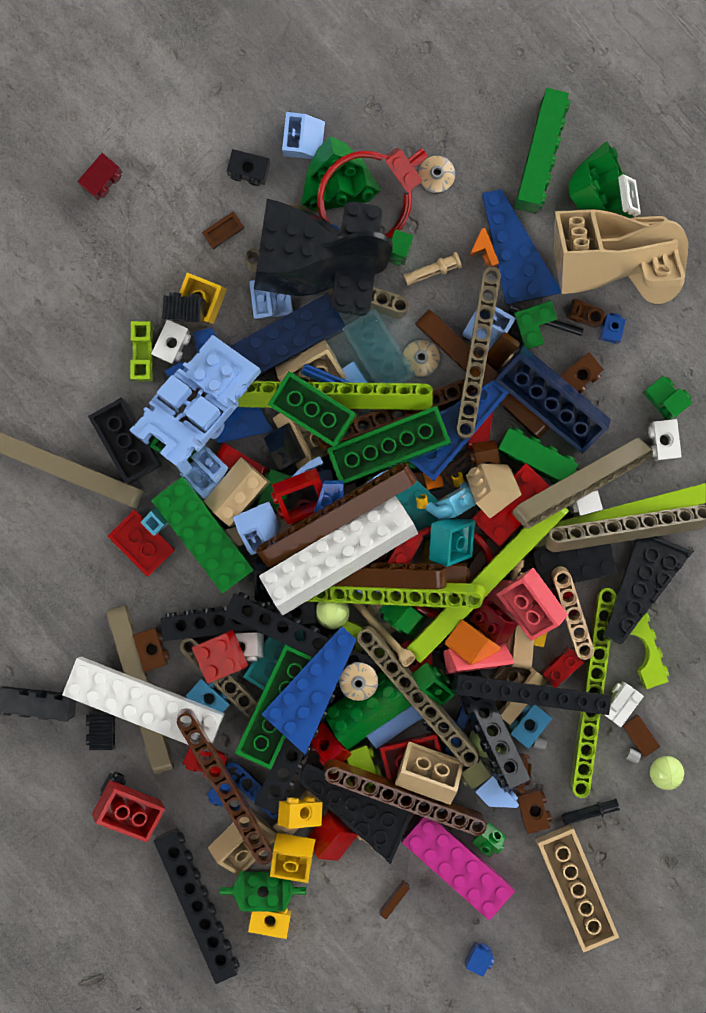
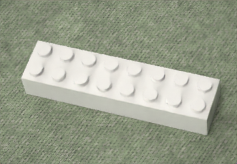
(338, 555)
(137, 700)

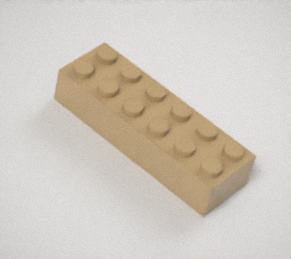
(577, 888)

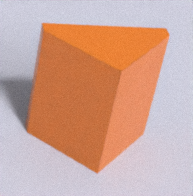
(471, 643)

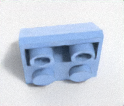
(302, 135)
(501, 323)
(257, 526)
(495, 796)

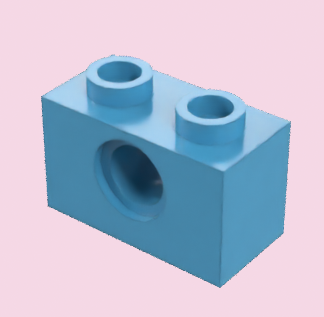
(199, 691)
(528, 736)

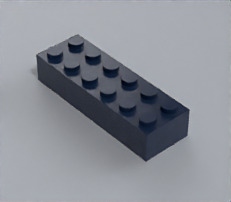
(291, 335)
(552, 399)

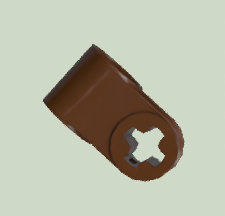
(584, 313)

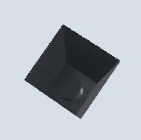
(284, 447)

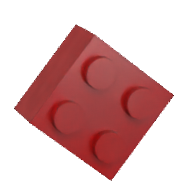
(220, 656)

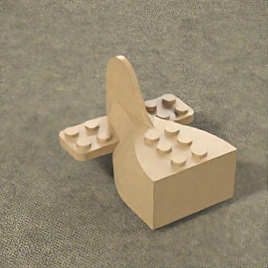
(604, 246)

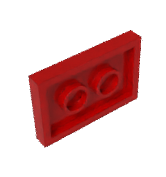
(139, 544)

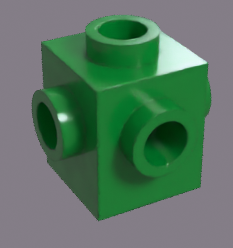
(491, 841)

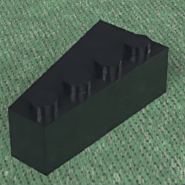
(36, 703)

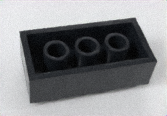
(129, 454)
(581, 563)

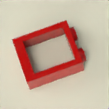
(293, 484)

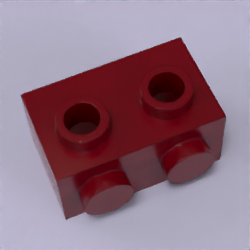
(100, 177)
(494, 622)

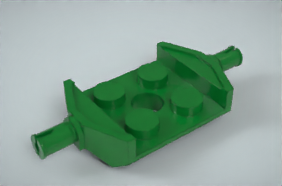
(246, 894)

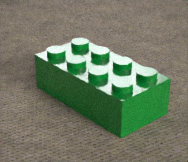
(312, 409)
(541, 459)
(356, 719)

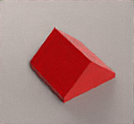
(332, 837)

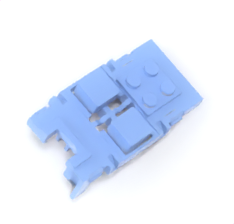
(213, 371)

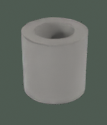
(540, 744)
(633, 756)

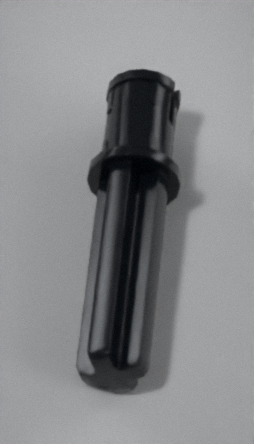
(590, 812)

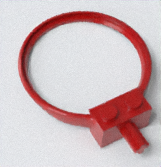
(399, 165)
(406, 550)

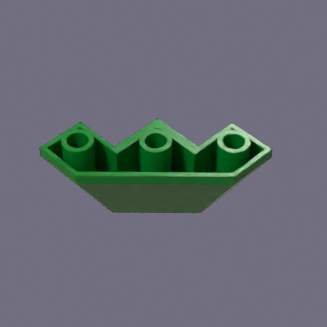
(597, 182)
(347, 184)

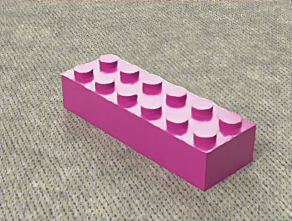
(458, 865)

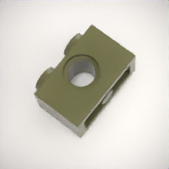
(474, 775)

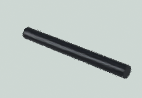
(557, 324)

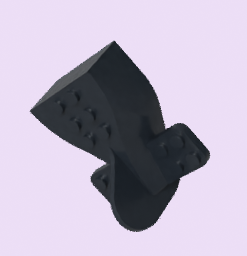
(308, 255)

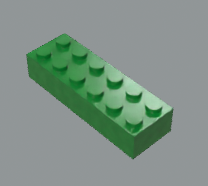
(543, 145)
(389, 446)
(203, 534)
(262, 739)

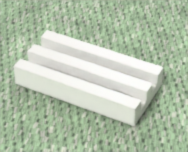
(629, 195)

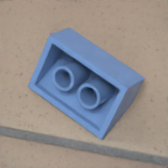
(394, 726)

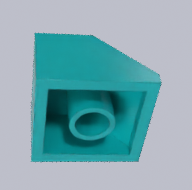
(451, 541)

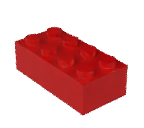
(504, 523)

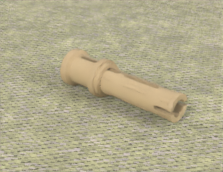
(438, 267)

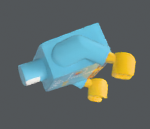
(451, 504)

